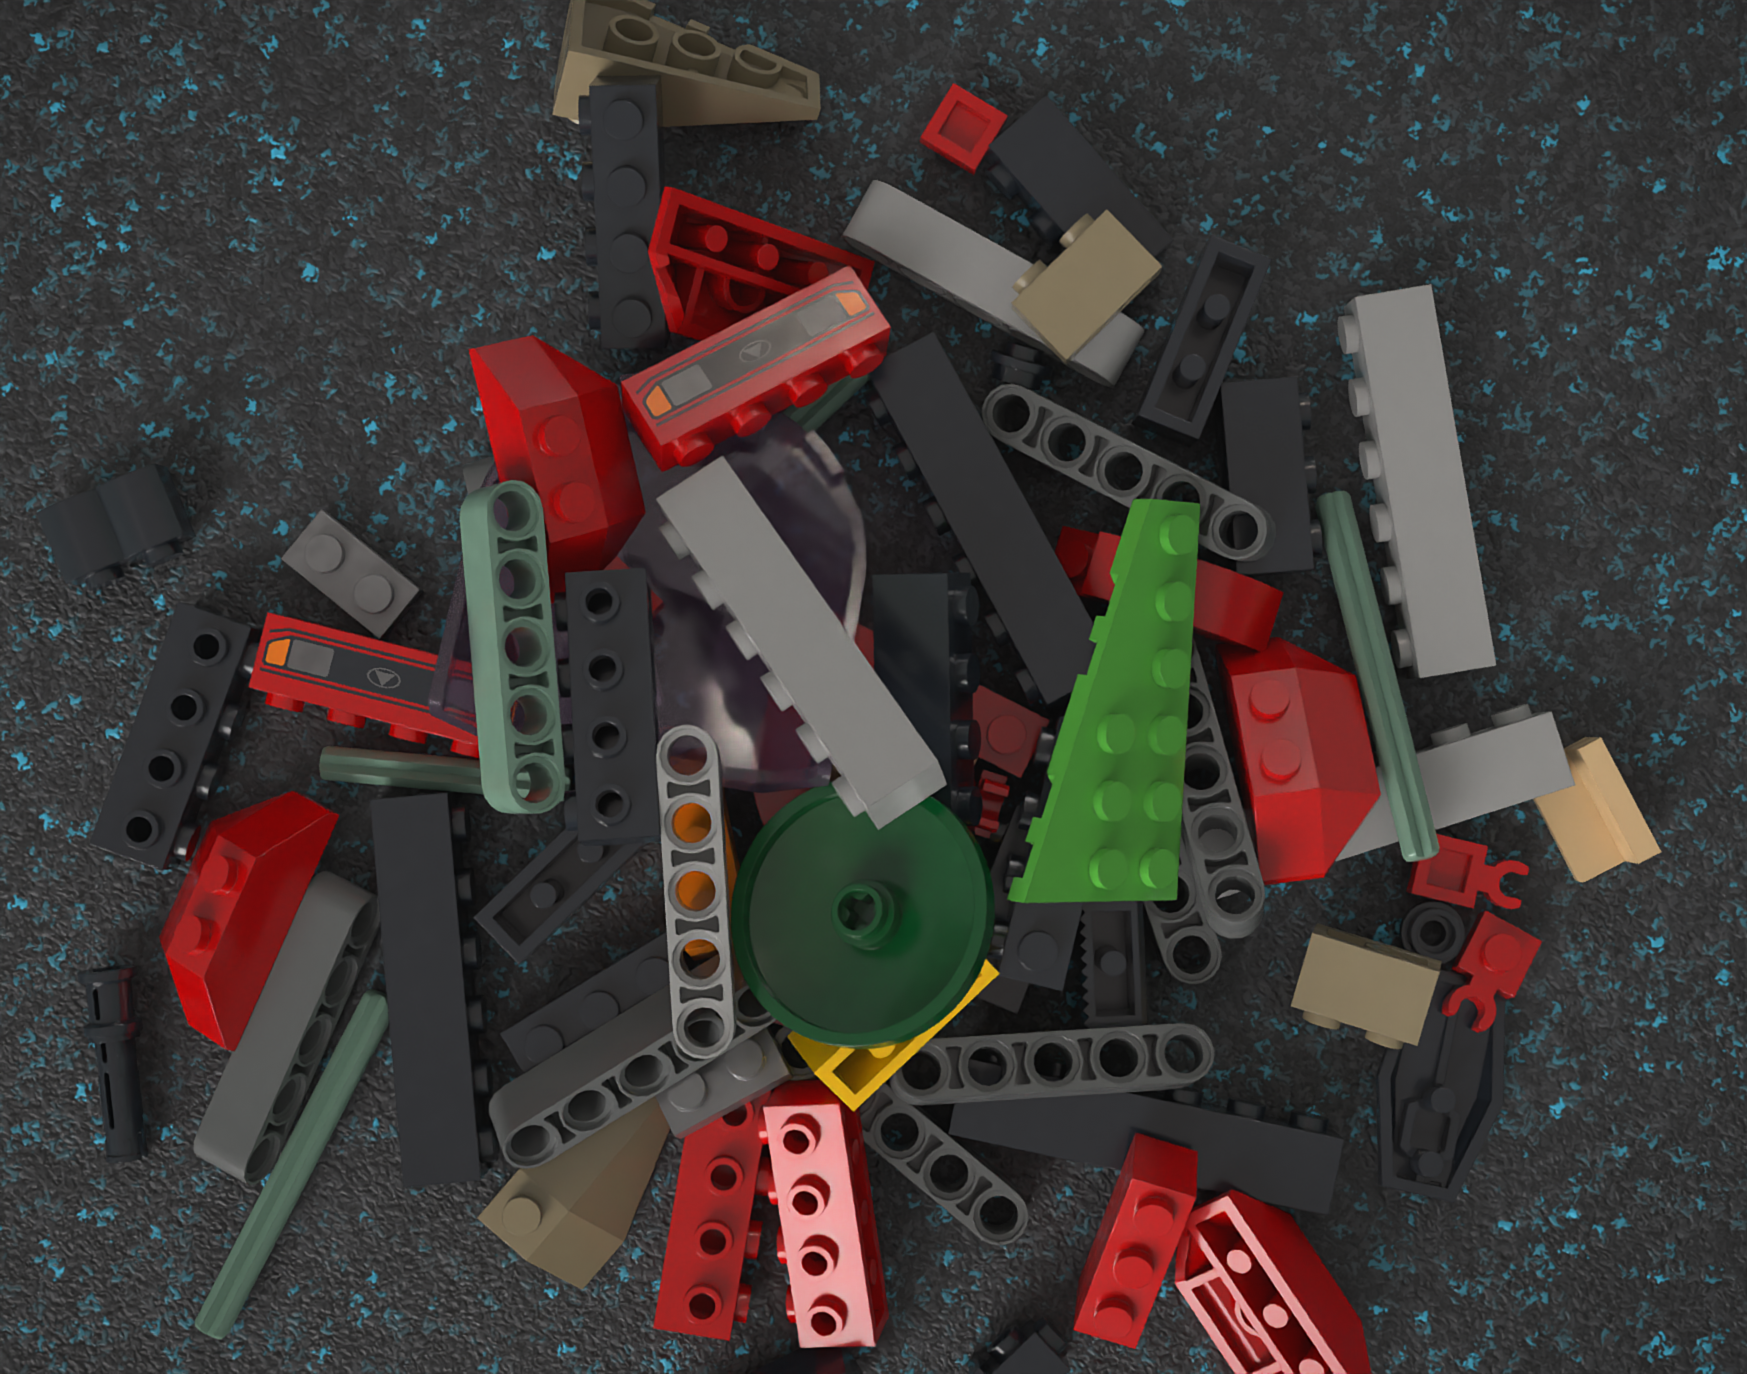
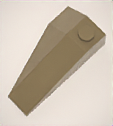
(699, 76)
(583, 1201)

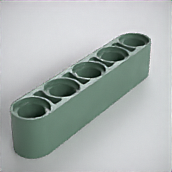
(528, 618)

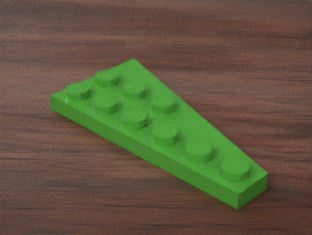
(1123, 739)

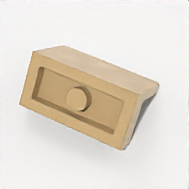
(1596, 818)

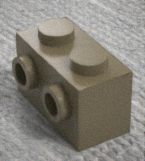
(1084, 285)
(1365, 986)

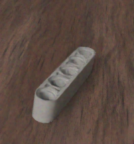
(971, 274)
(689, 924)

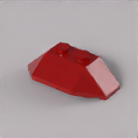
(728, 265)
(569, 442)
(1297, 756)
(241, 908)
(1265, 1291)

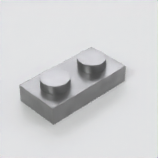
(352, 574)
(725, 1084)

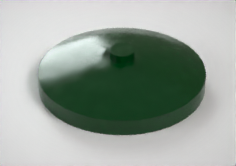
(860, 926)

